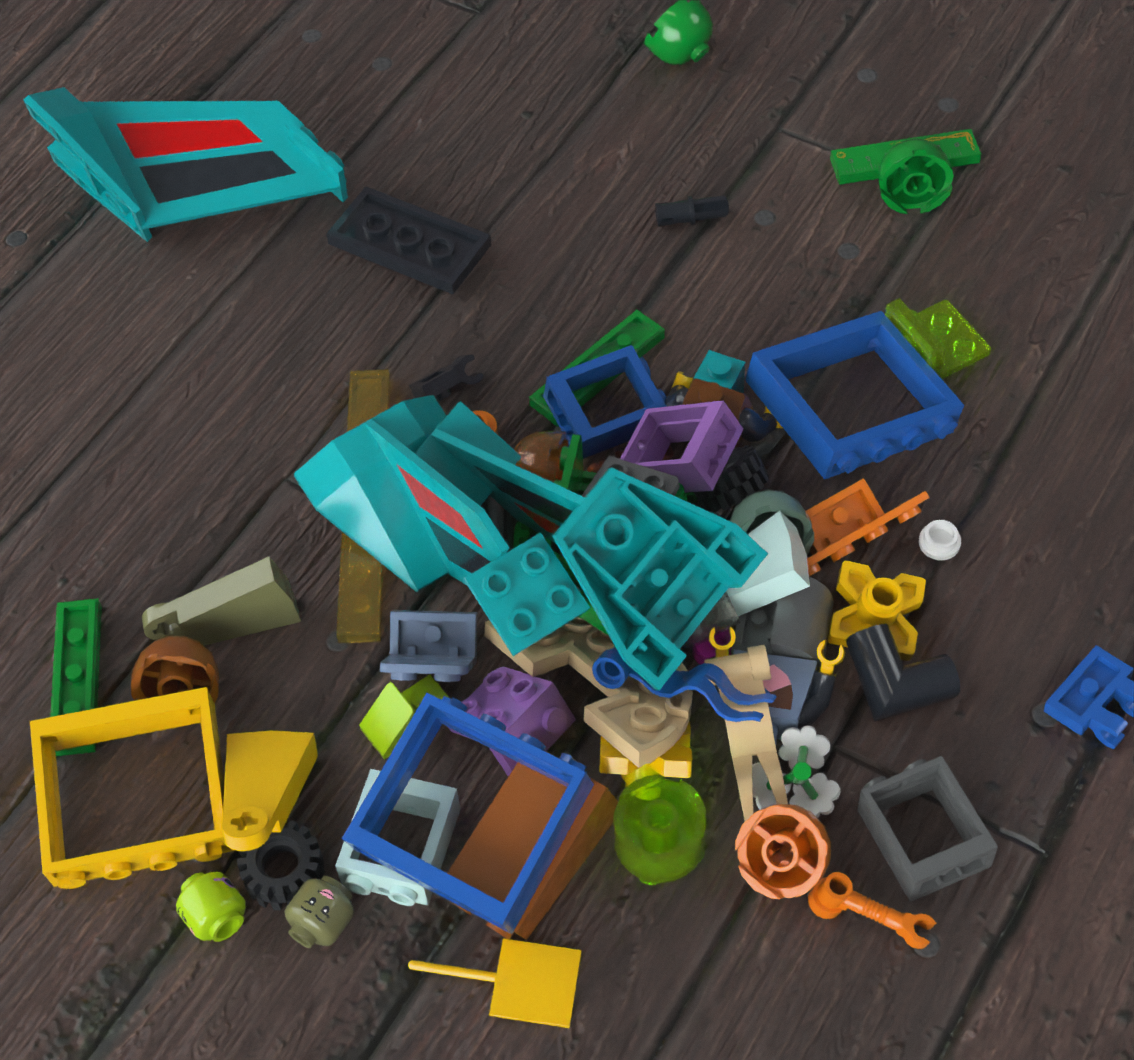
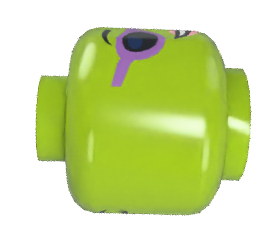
(211, 906)

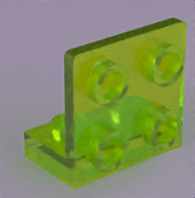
(939, 335)

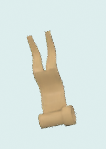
(751, 737)

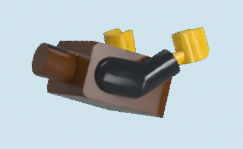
(692, 391)

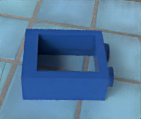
(569, 414)

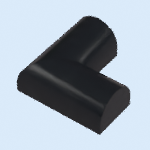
(890, 684)

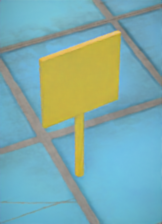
(530, 983)

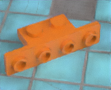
(849, 517)

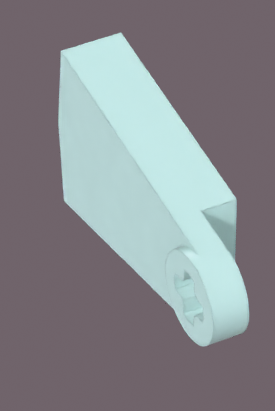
(780, 572)

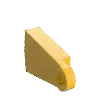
(263, 783)

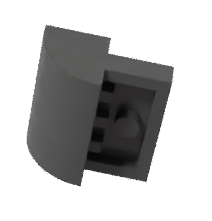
(789, 625)

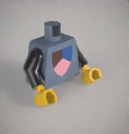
(799, 687)

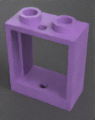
(711, 435)

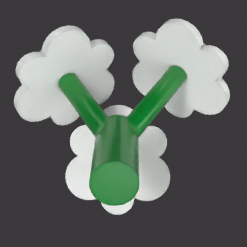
(802, 750)

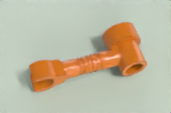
(830, 905)

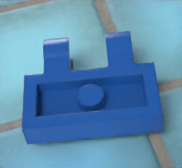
(1088, 691)

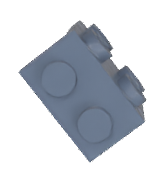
(431, 644)

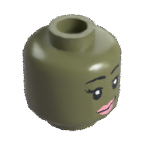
(319, 912)

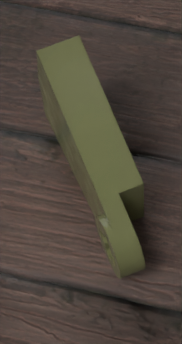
(228, 608)

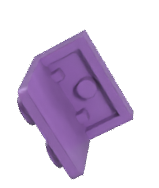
(523, 705)

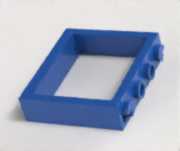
(874, 332)
(397, 772)

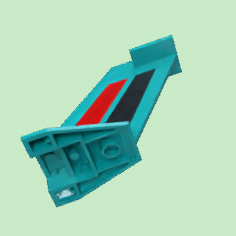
(184, 157)
(429, 528)
(636, 551)

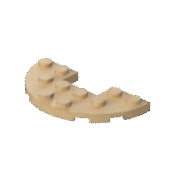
(631, 715)

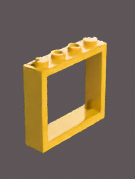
(110, 724)

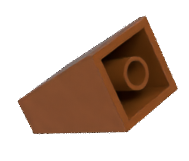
(510, 832)

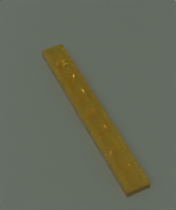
(359, 571)

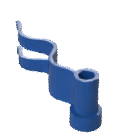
(612, 666)

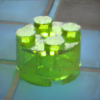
(659, 829)

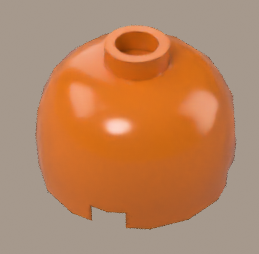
(783, 851)

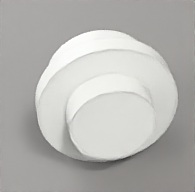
(940, 540)

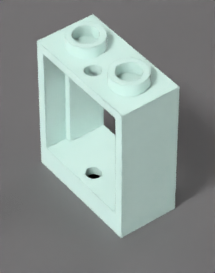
(418, 799)

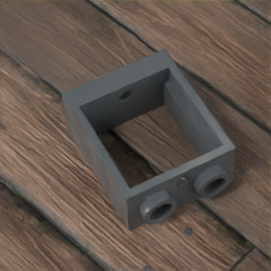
(947, 866)

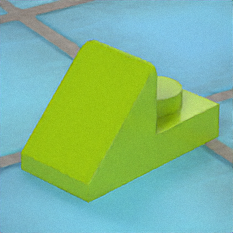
(393, 712)

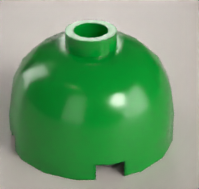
(682, 33)
(915, 176)

